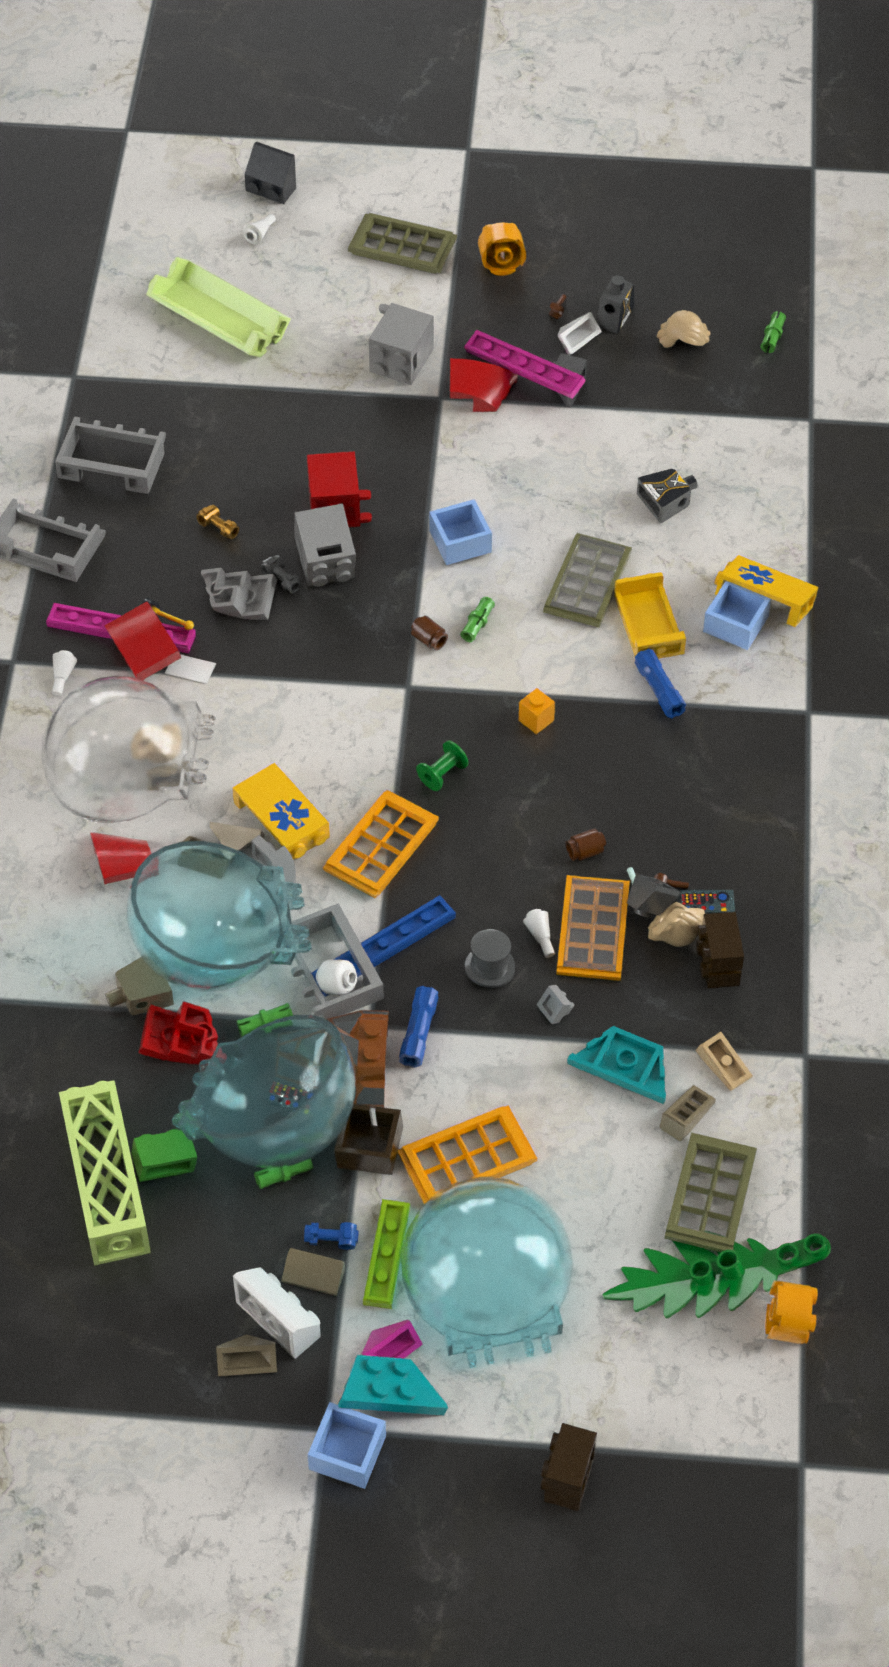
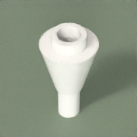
(255, 231)
(62, 667)
(538, 924)

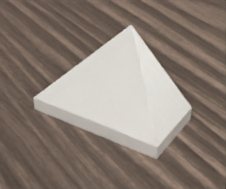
(578, 332)

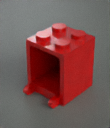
(335, 482)

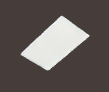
(191, 669)

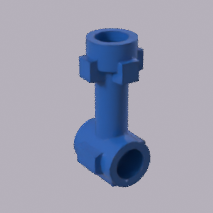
(346, 1235)

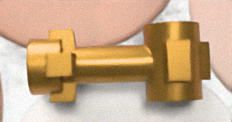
(212, 515)

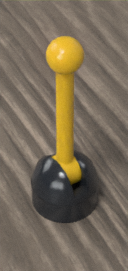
(188, 625)

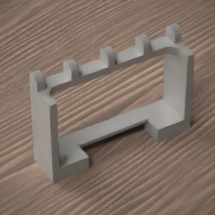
(135, 479)
(60, 564)
(354, 1000)

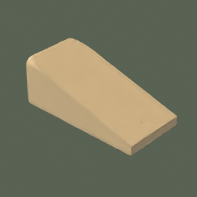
(724, 1061)

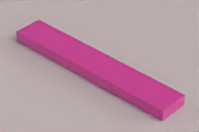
(524, 364)
(93, 622)

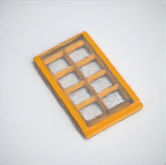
(380, 843)
(593, 928)
(475, 1148)

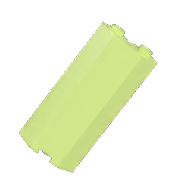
(218, 307)

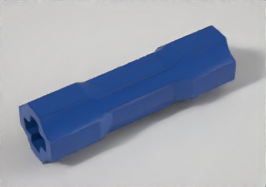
(667, 695)
(414, 1043)

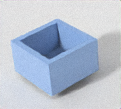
(460, 532)
(736, 615)
(347, 1445)

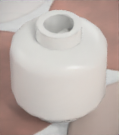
(336, 977)

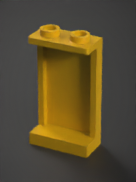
(648, 615)

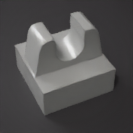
(554, 1004)

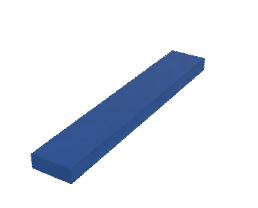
(402, 933)

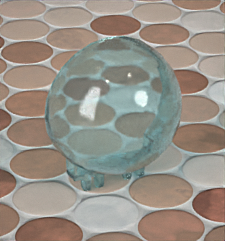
(212, 916)
(286, 1059)
(488, 1266)

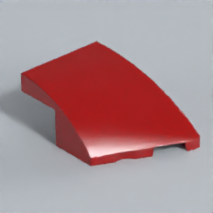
(481, 382)
(118, 856)
(179, 1035)

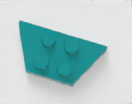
(625, 1062)
(390, 1386)

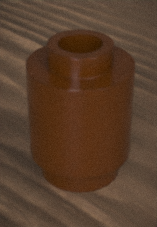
(429, 632)
(585, 844)

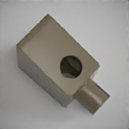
(139, 988)

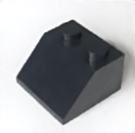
(270, 173)

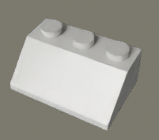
(276, 1310)

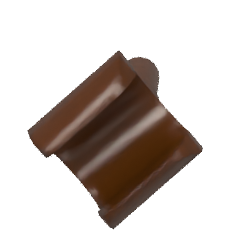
(557, 310)
(677, 884)

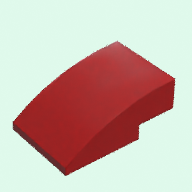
(143, 641)

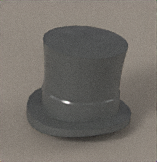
(490, 959)

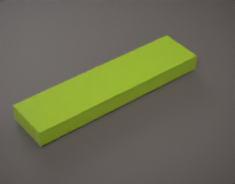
(386, 1254)

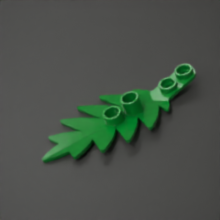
(713, 1275)

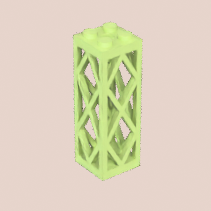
(89, 1107)

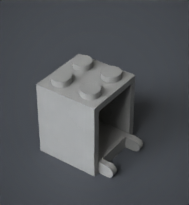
(401, 343)
(322, 530)

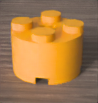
(501, 248)
(790, 1312)

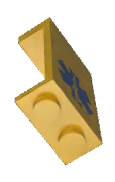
(771, 584)
(282, 810)

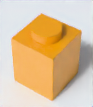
(536, 711)

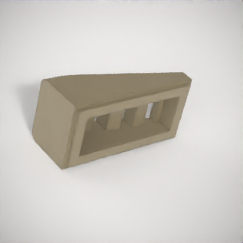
(678, 1126)

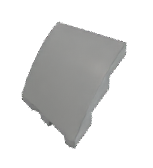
(240, 593)

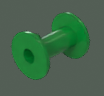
(432, 775)

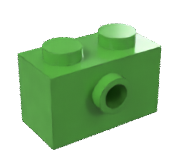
(163, 1155)

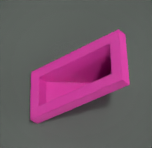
(393, 1341)

